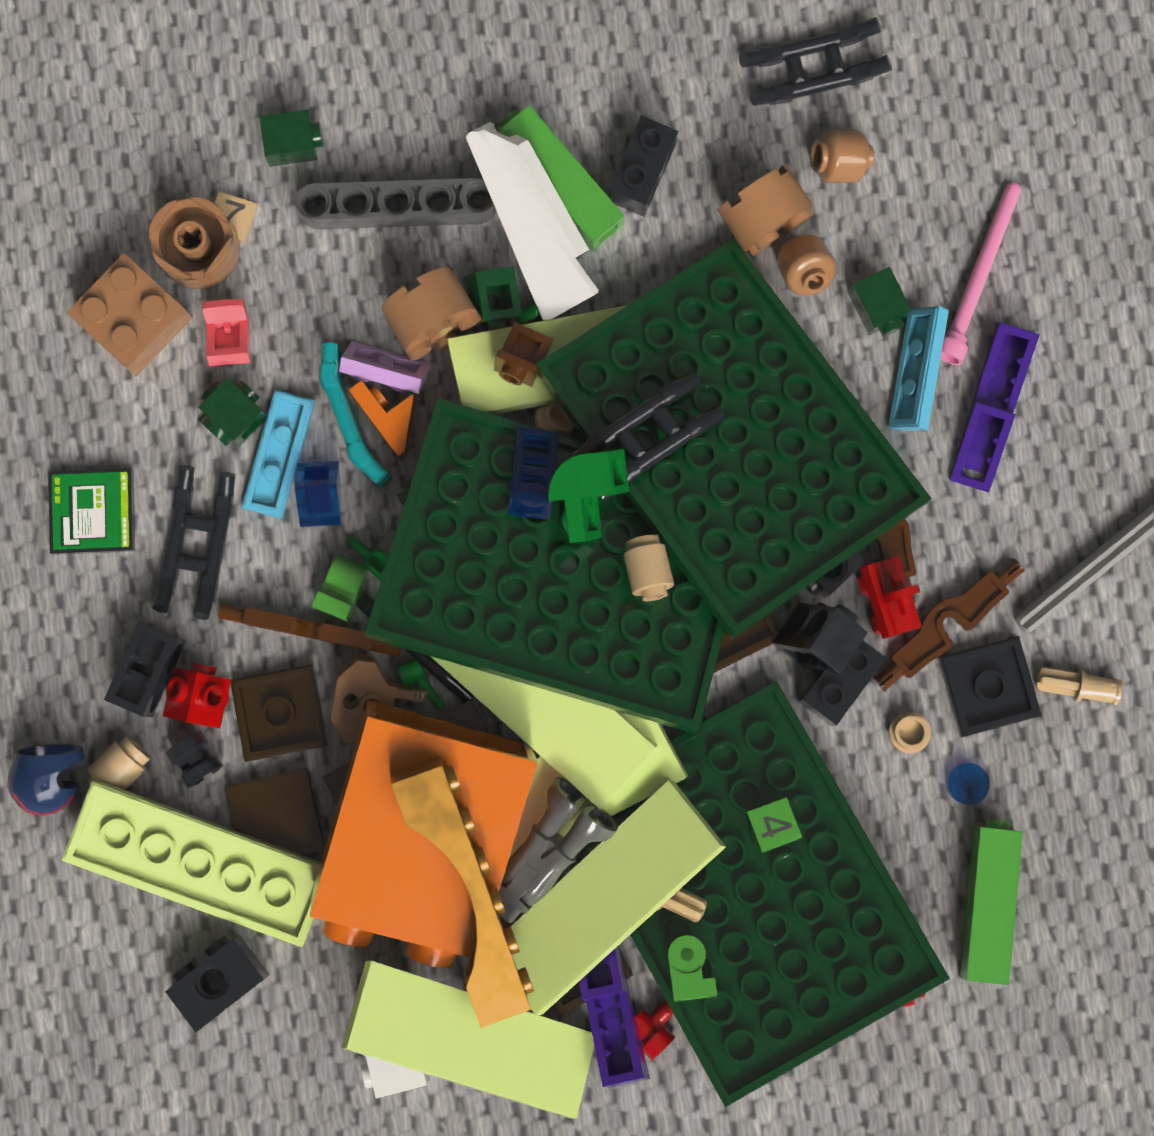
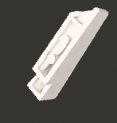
(533, 220)

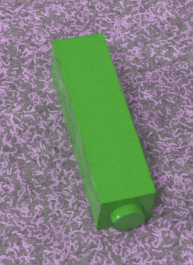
(585, 201)
(991, 903)

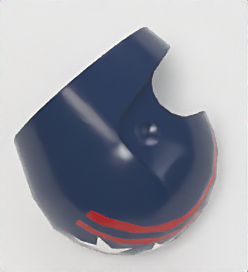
(34, 777)

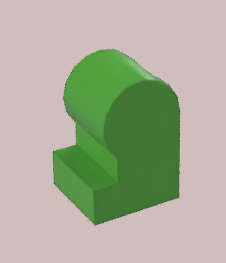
(341, 588)
(686, 962)

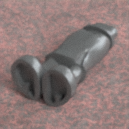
(546, 853)

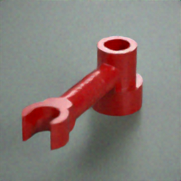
(653, 1032)

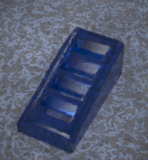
(532, 498)

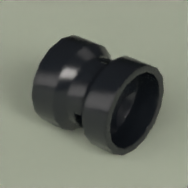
(194, 759)

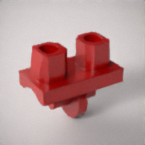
(889, 597)

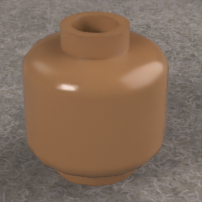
(841, 156)
(806, 265)

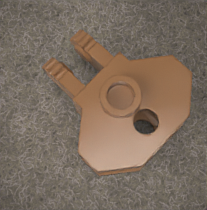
(367, 681)

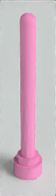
(954, 343)

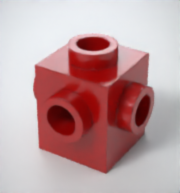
(197, 696)

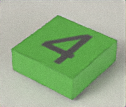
(774, 825)

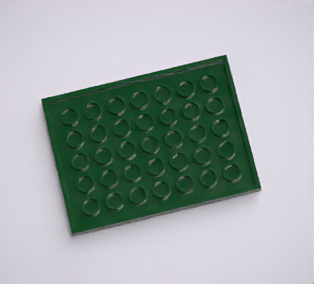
(777, 485)
(525, 600)
(795, 936)

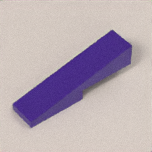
(994, 405)
(613, 1023)

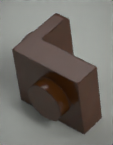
(520, 354)

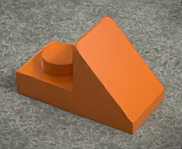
(395, 424)

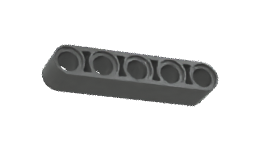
(381, 192)

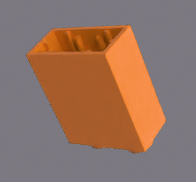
(389, 876)

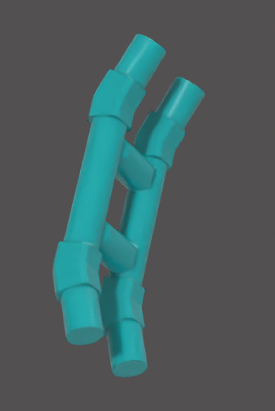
(357, 450)

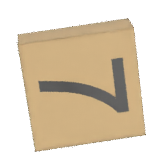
(239, 213)

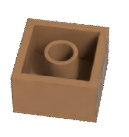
(129, 314)

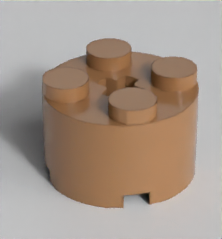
(765, 208)
(194, 220)
(430, 312)

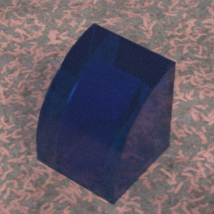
(318, 493)

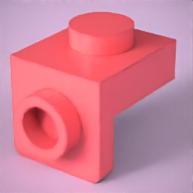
(227, 332)

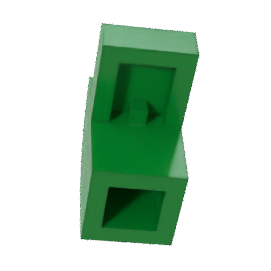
(581, 483)

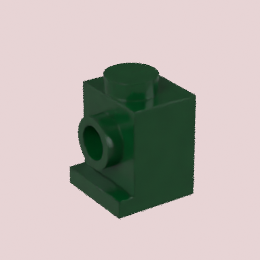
(500, 285)

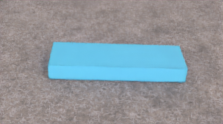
(918, 369)
(278, 454)

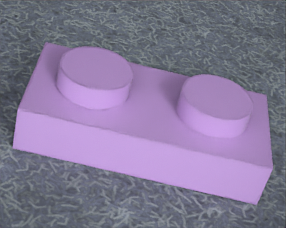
(384, 367)

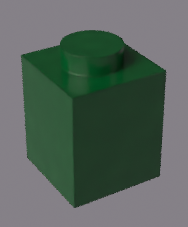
(290, 137)
(880, 302)

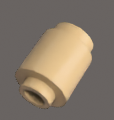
(648, 567)
(120, 763)

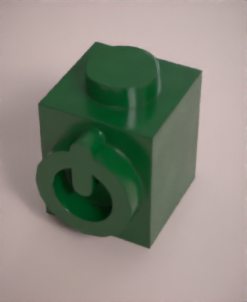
(231, 411)

